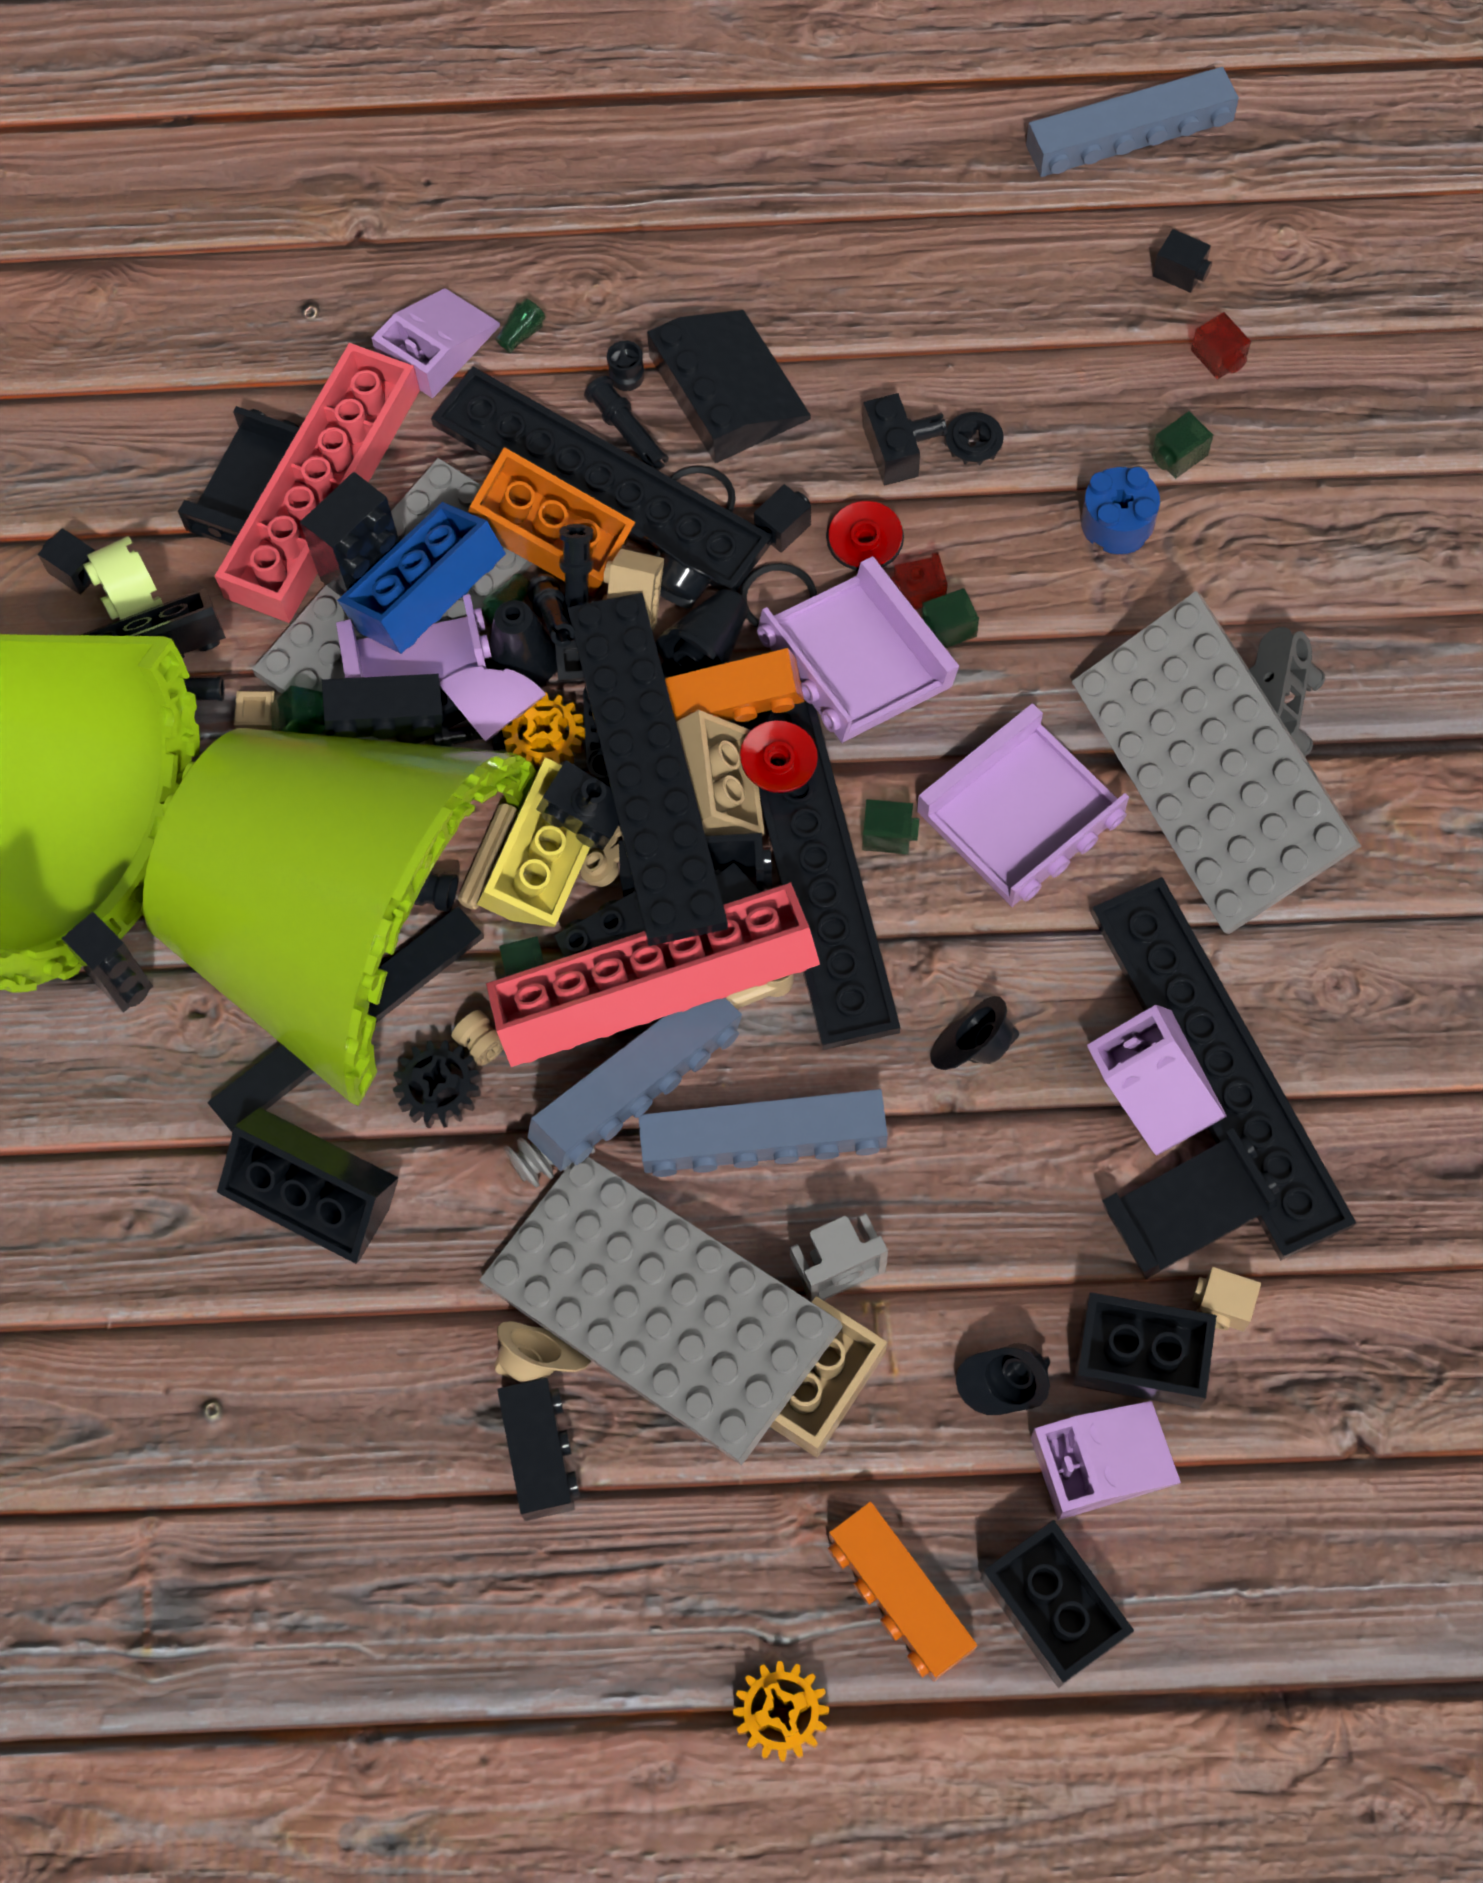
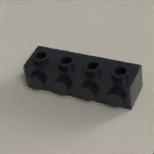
(611, 922)

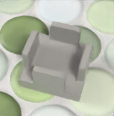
(840, 1257)

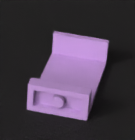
(439, 650)

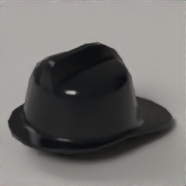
(680, 582)
(976, 1037)
(1004, 1379)

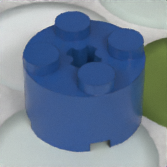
(1120, 509)

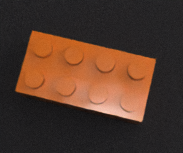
(532, 505)

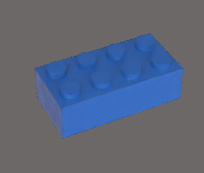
(422, 577)

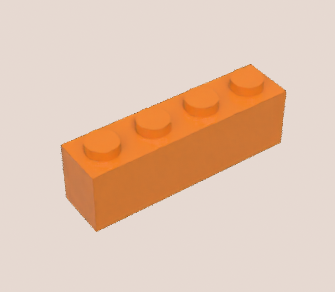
(739, 688)
(902, 1593)

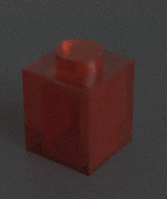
(1221, 346)

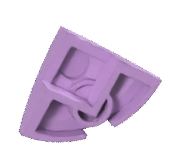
(491, 697)

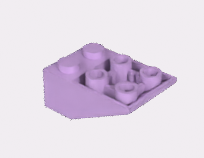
(435, 337)
(1157, 1078)
(1103, 1458)

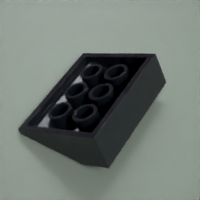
(725, 381)

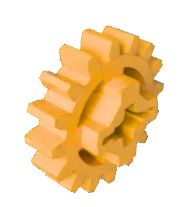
(544, 732)
(761, 1720)

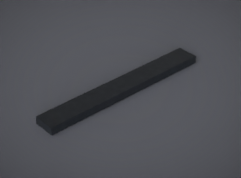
(406, 974)

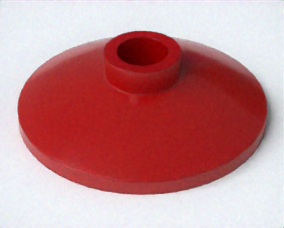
(862, 521)
(783, 742)

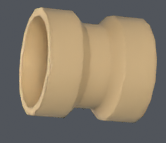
(479, 1037)

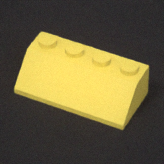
(535, 862)

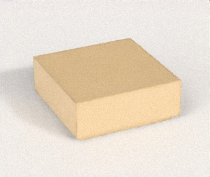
(254, 709)

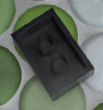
(349, 533)
(1145, 1350)
(1056, 1603)

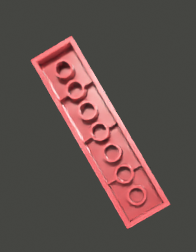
(342, 434)
(637, 983)

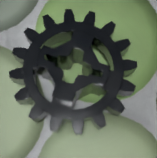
(426, 1070)

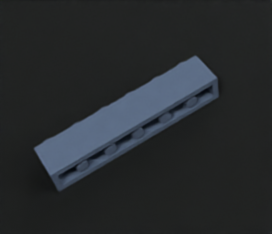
(1131, 121)
(631, 1080)
(763, 1132)

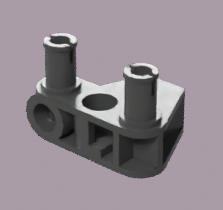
(1286, 666)

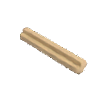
(487, 855)

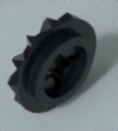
(963, 428)

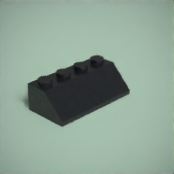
(185, 620)
(306, 1184)

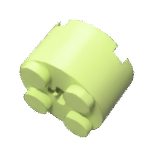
(122, 579)

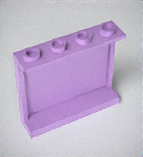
(860, 651)
(1020, 807)

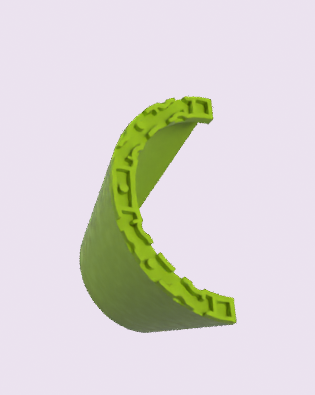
(86, 761)
(298, 867)

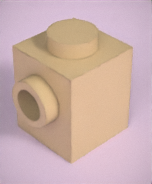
(1228, 1297)

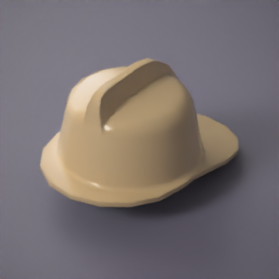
(534, 1353)

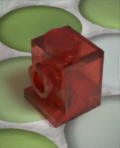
(921, 580)

